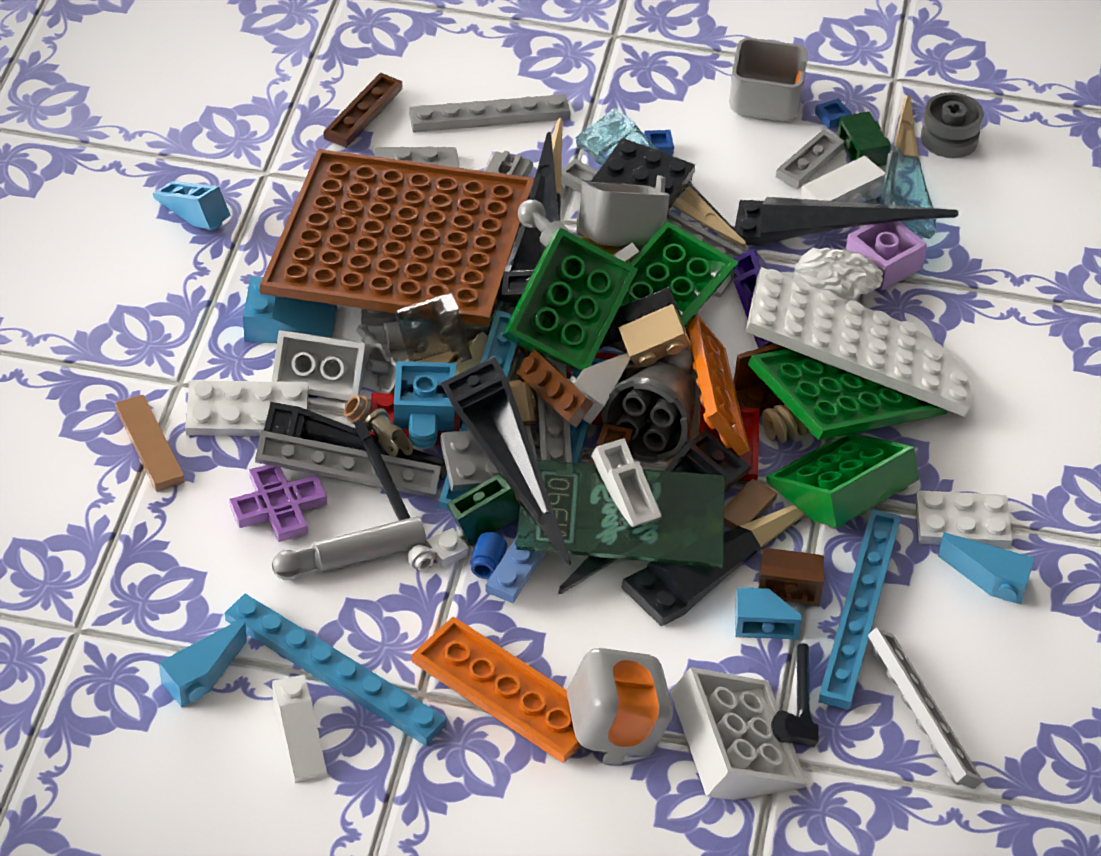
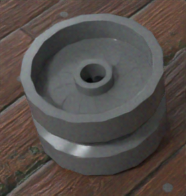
(951, 125)

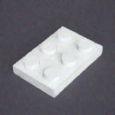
(966, 515)

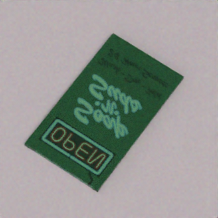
(595, 527)

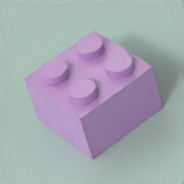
(891, 248)

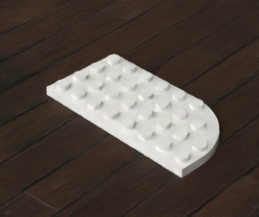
(856, 340)

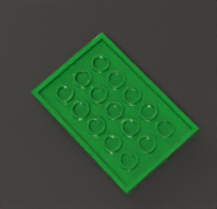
(833, 399)

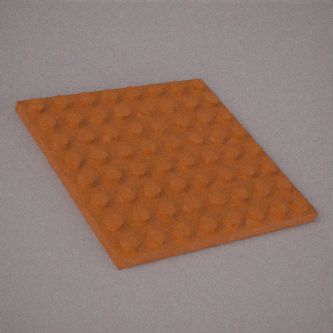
(397, 235)

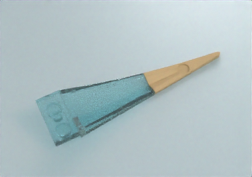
(606, 133)
(905, 178)

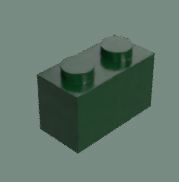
(863, 138)
(485, 508)

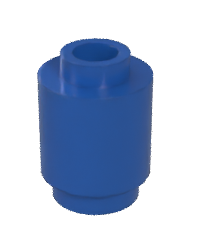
(487, 554)

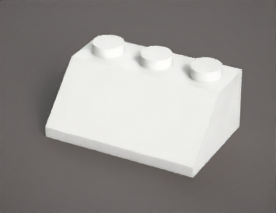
(328, 364)

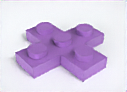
(278, 502)

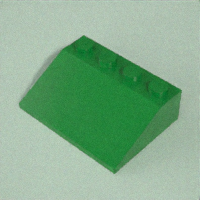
(683, 264)
(570, 301)
(846, 477)

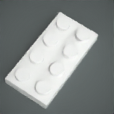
(237, 406)

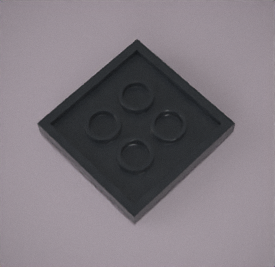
(641, 165)

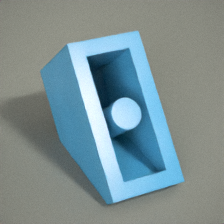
(765, 615)

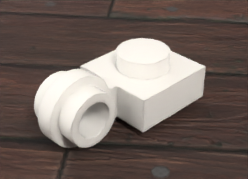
(443, 548)

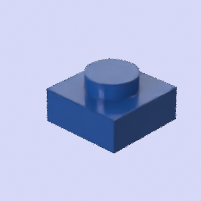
(831, 111)
(661, 140)

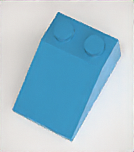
(268, 314)

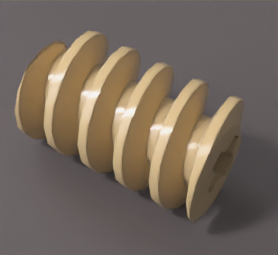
(780, 423)

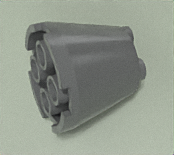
(657, 408)

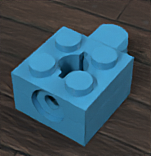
(421, 400)

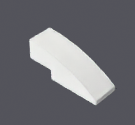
(626, 482)

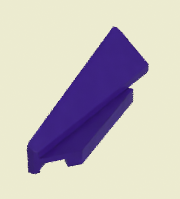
(747, 272)

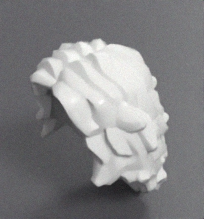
(838, 271)

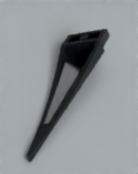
(786, 218)
(527, 246)
(492, 417)
(312, 426)
(701, 455)

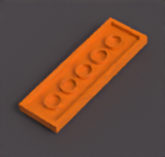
(716, 385)
(500, 686)

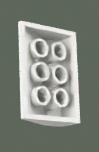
(732, 735)

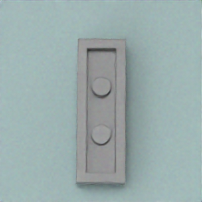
(810, 159)

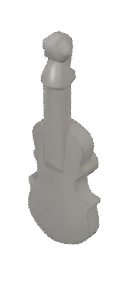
(380, 360)

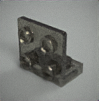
(433, 329)

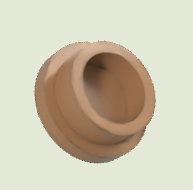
(357, 408)

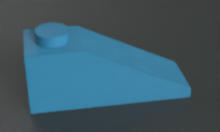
(195, 203)
(991, 568)
(198, 667)

